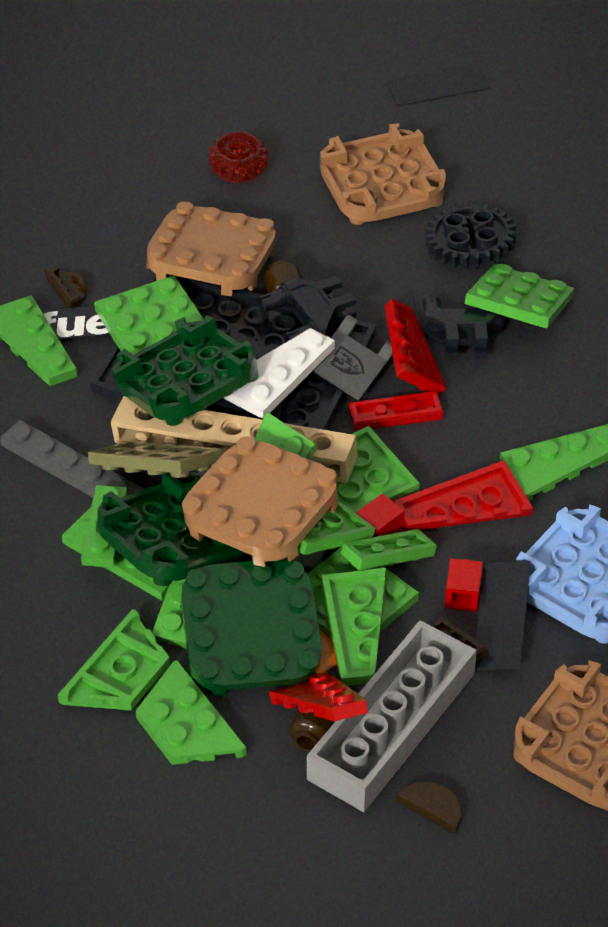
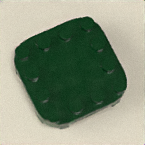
(185, 371)
(153, 533)
(250, 625)

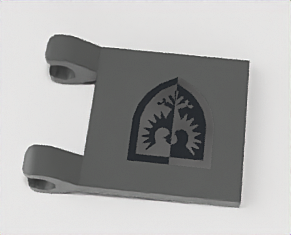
(352, 364)

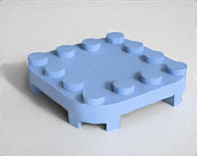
(572, 571)

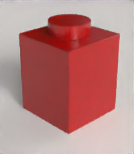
(383, 516)
(463, 585)

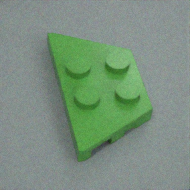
(119, 669)
(185, 721)

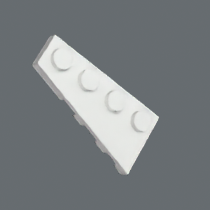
(282, 372)

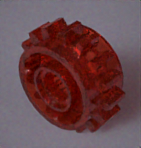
(238, 157)

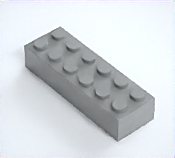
(403, 705)

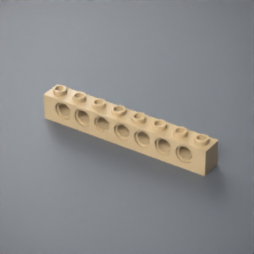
(223, 430)

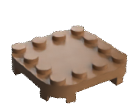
(382, 175)
(211, 247)
(260, 500)
(568, 734)

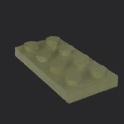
(155, 458)

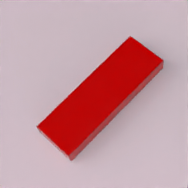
(395, 410)

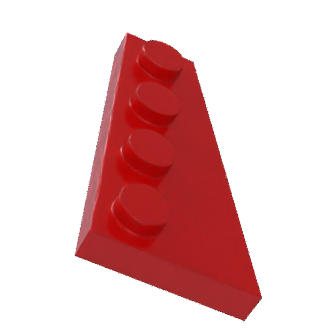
(410, 349)
(471, 498)
(323, 696)

